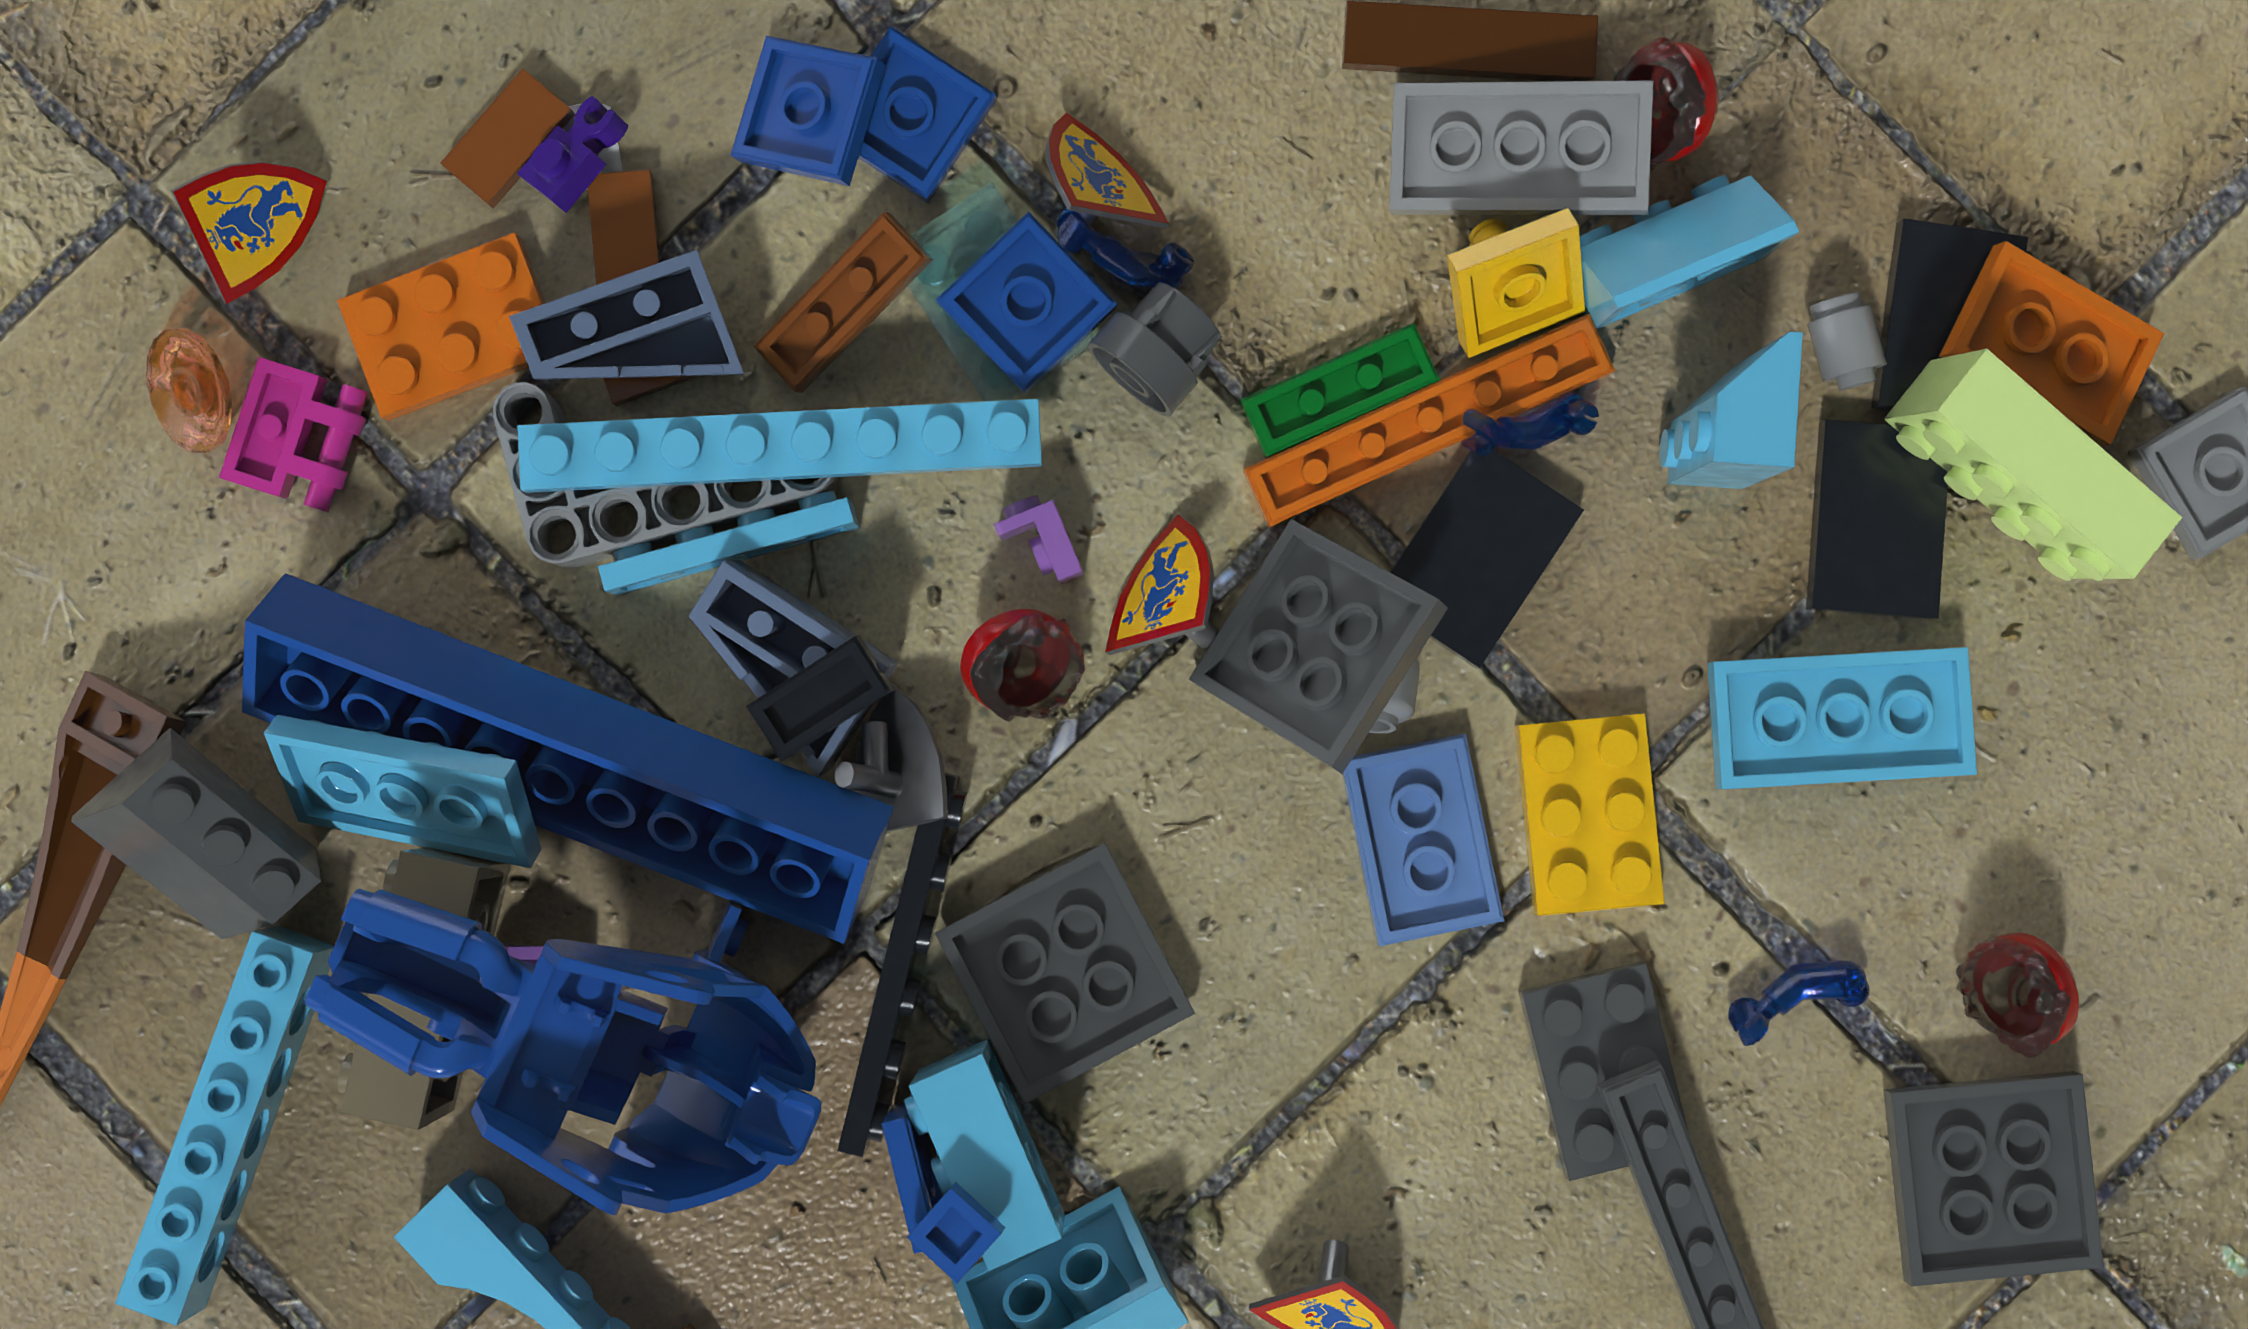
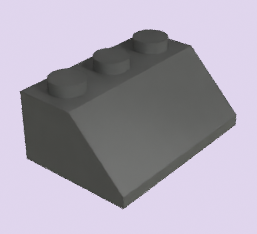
(201, 839)

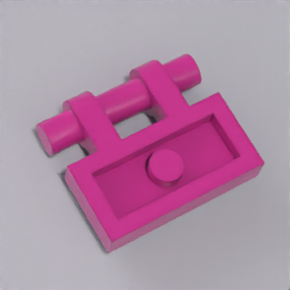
(276, 427)

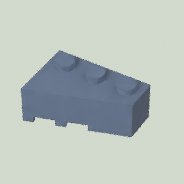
(631, 327)
(771, 637)

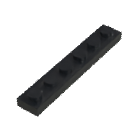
(896, 989)

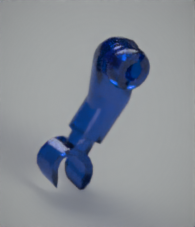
(1126, 264)
(1533, 431)
(1800, 982)

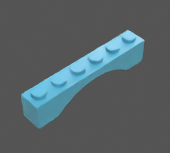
(479, 1245)

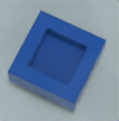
(956, 1232)

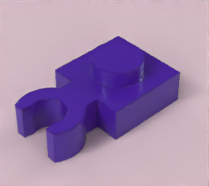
(569, 160)

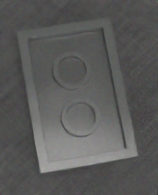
(1582, 1036)

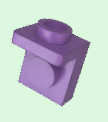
(1053, 547)

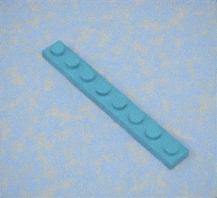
(779, 445)

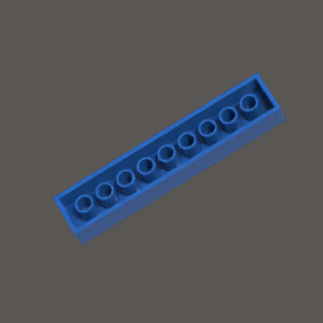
(583, 758)

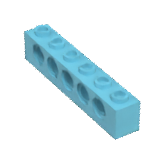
(225, 1126)

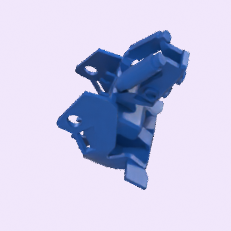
(577, 1042)

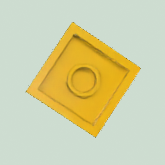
(1516, 280)

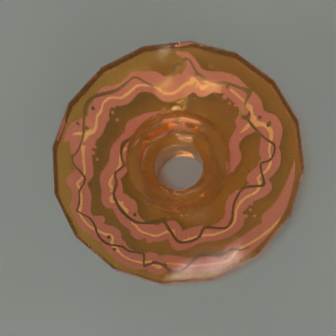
(189, 390)

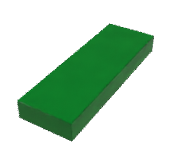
(1339, 390)

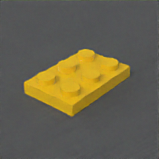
(1589, 814)

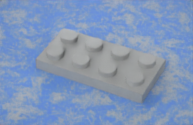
(1521, 148)

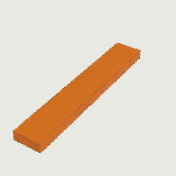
(1427, 420)

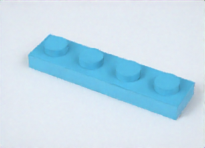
(703, 550)

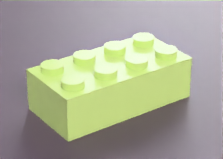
(2031, 468)

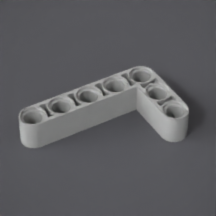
(593, 513)

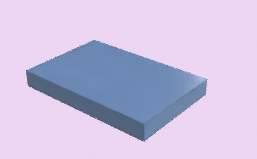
(1422, 840)

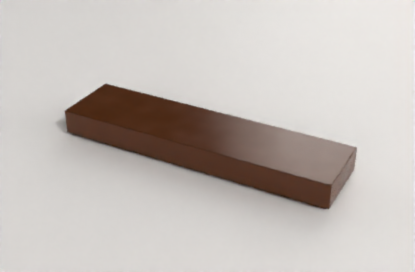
(1469, 42)

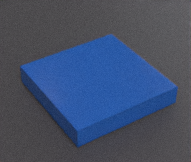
(808, 110)
(921, 115)
(1026, 303)
(911, 1166)

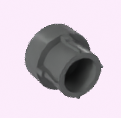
(1157, 348)

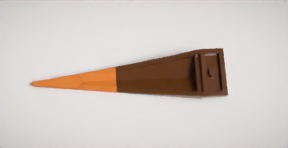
(73, 872)

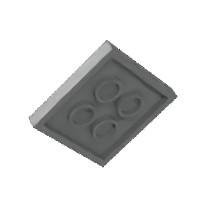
(1318, 645)
(1064, 973)
(1993, 1178)

